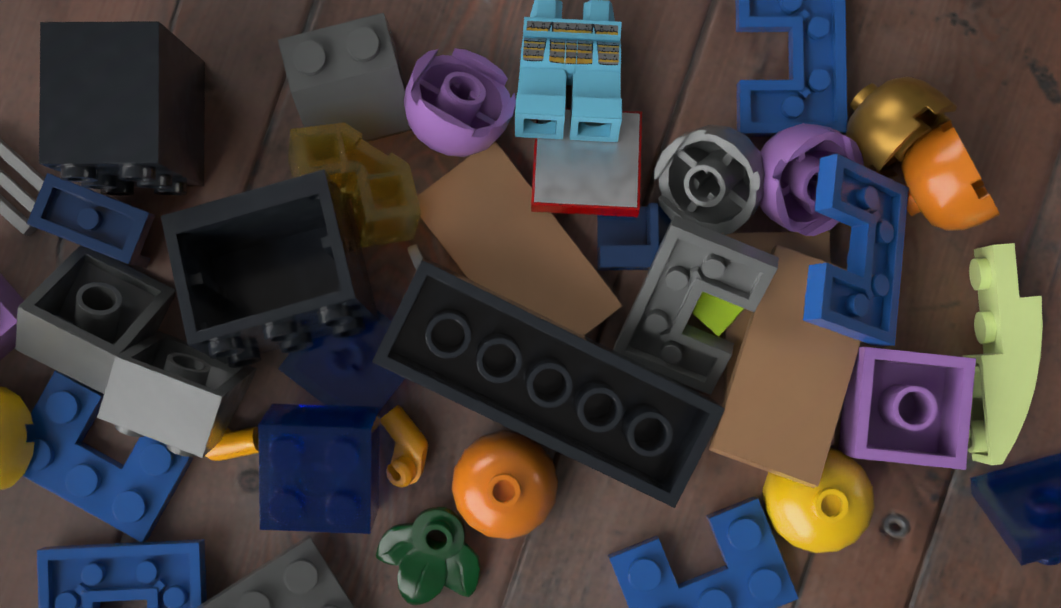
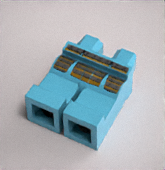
(574, 54)

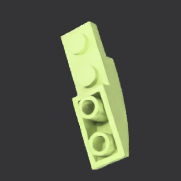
(1012, 345)

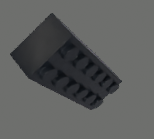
(548, 382)

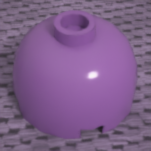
(457, 102)
(792, 175)

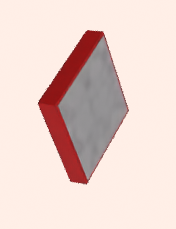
(589, 174)

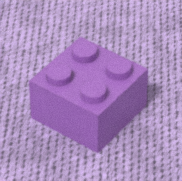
(908, 408)

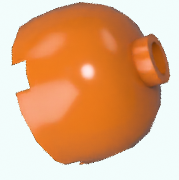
(945, 181)
(504, 485)

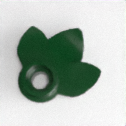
(428, 563)

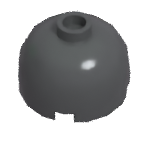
(711, 178)

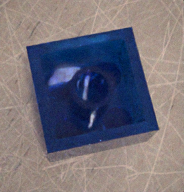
(319, 468)

